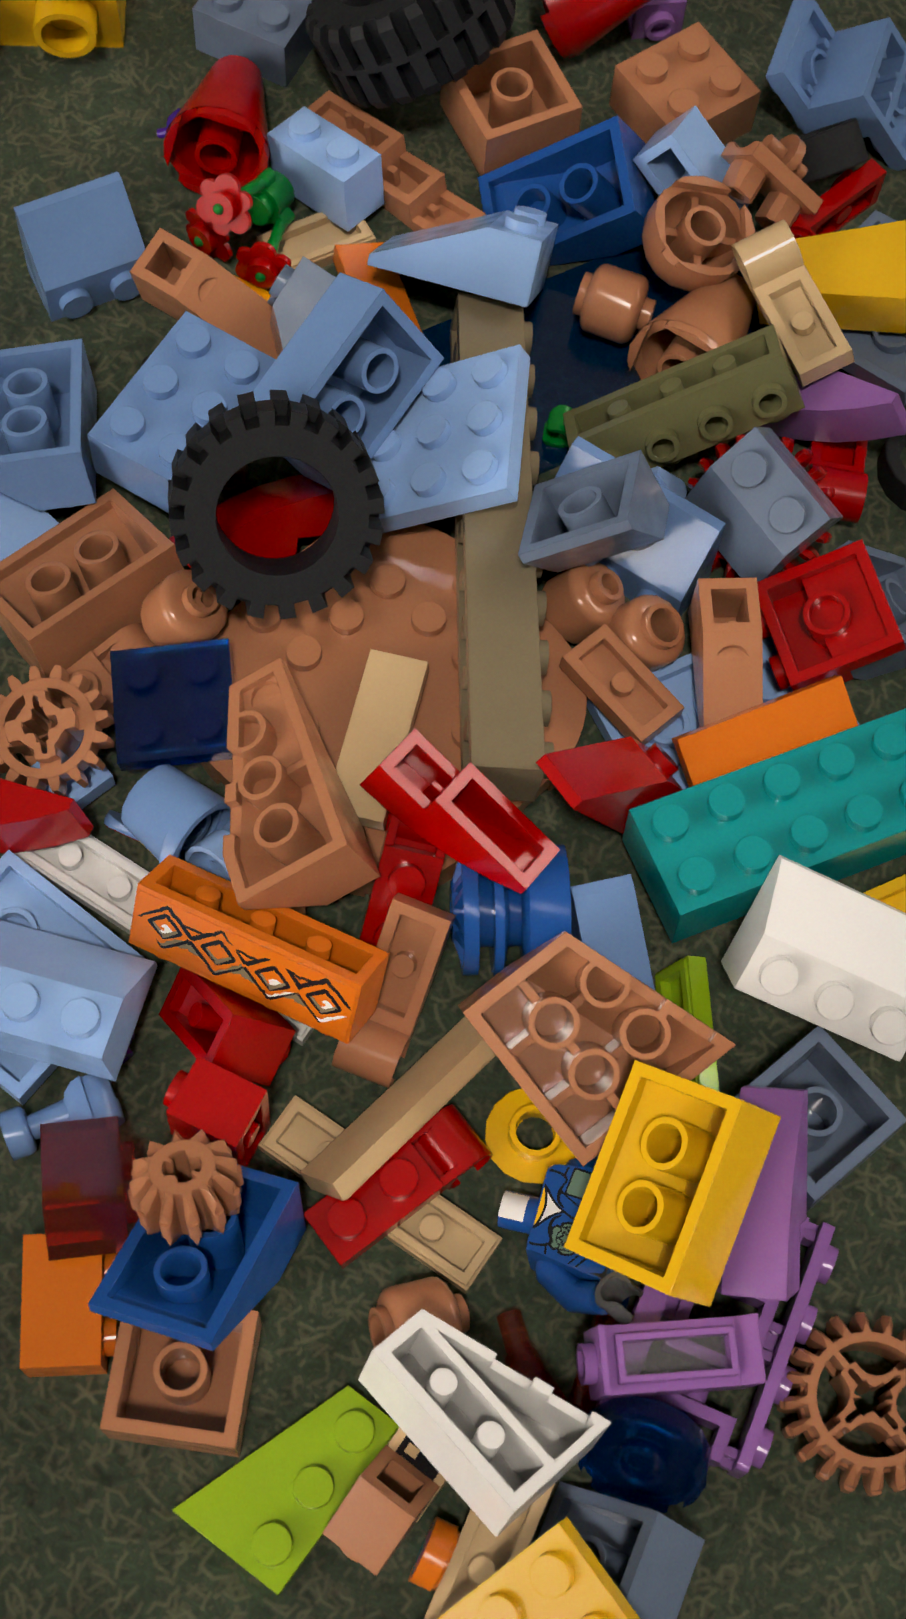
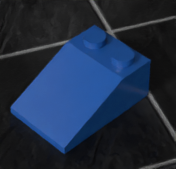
(584, 187)
(211, 1286)

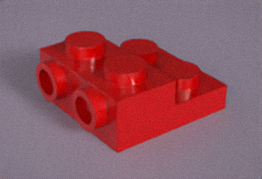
(827, 618)

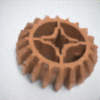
(845, 1380)

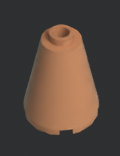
(693, 326)

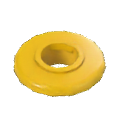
(509, 1153)

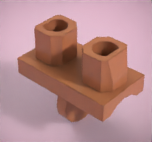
(775, 172)

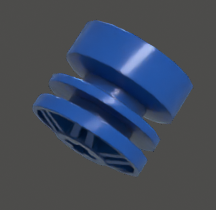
(504, 918)

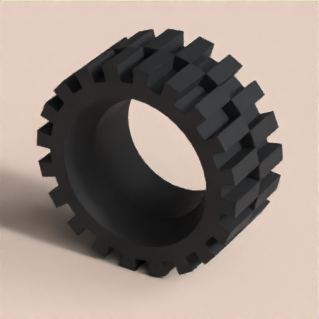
(258, 432)

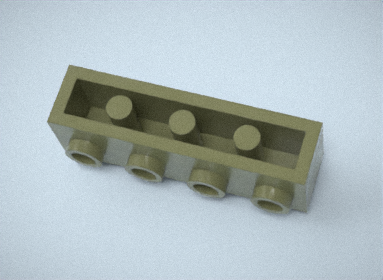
(693, 402)

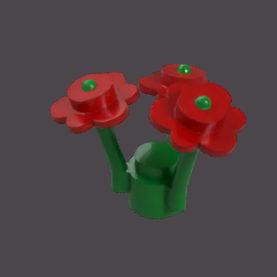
(234, 208)

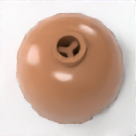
(692, 233)

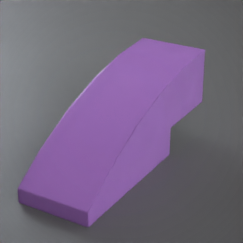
(844, 411)
(768, 1242)

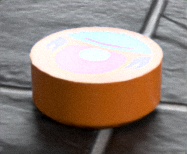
(434, 1554)

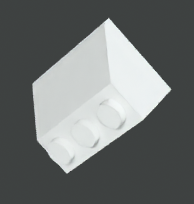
(825, 957)

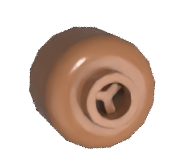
(613, 303)
(582, 600)
(181, 612)
(650, 630)
(402, 1301)

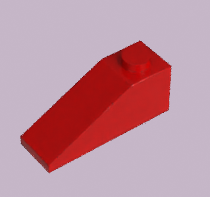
(611, 778)

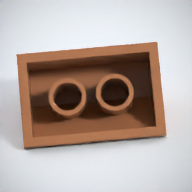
(82, 581)

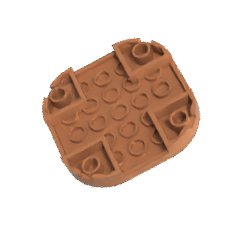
(397, 608)

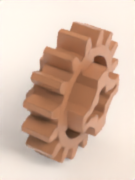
(26, 716)

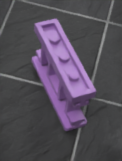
(776, 1346)

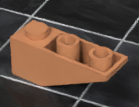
(186, 279)
(726, 647)

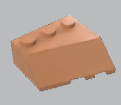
(573, 1030)

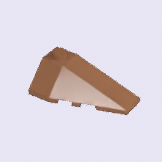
(289, 814)

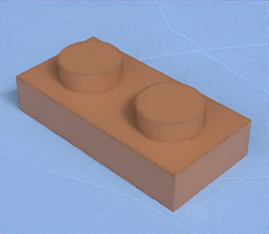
(621, 685)

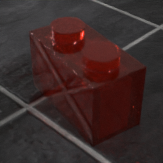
(85, 1188)

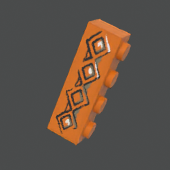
(260, 953)

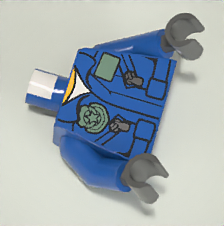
(568, 1277)

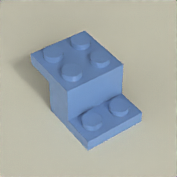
(843, 77)

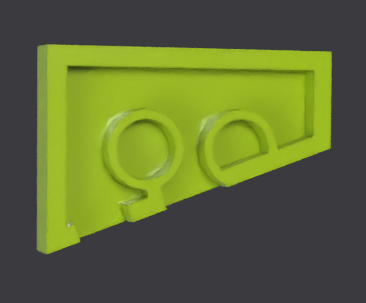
(285, 1493)

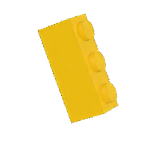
(672, 1183)

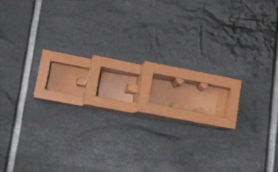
(411, 187)

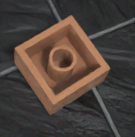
(678, 75)
(511, 104)
(181, 1392)

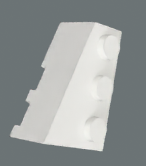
(477, 1419)

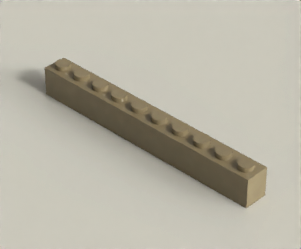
(498, 594)

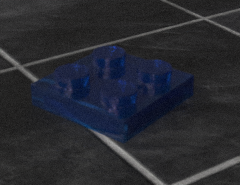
(171, 703)

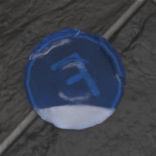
(648, 1454)

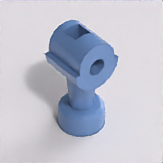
(83, 1099)

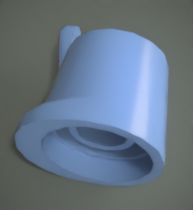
(169, 812)

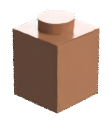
(380, 1510)

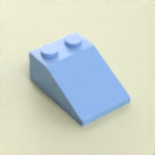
(485, 255)

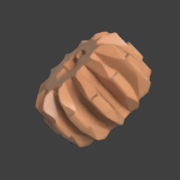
(186, 1187)

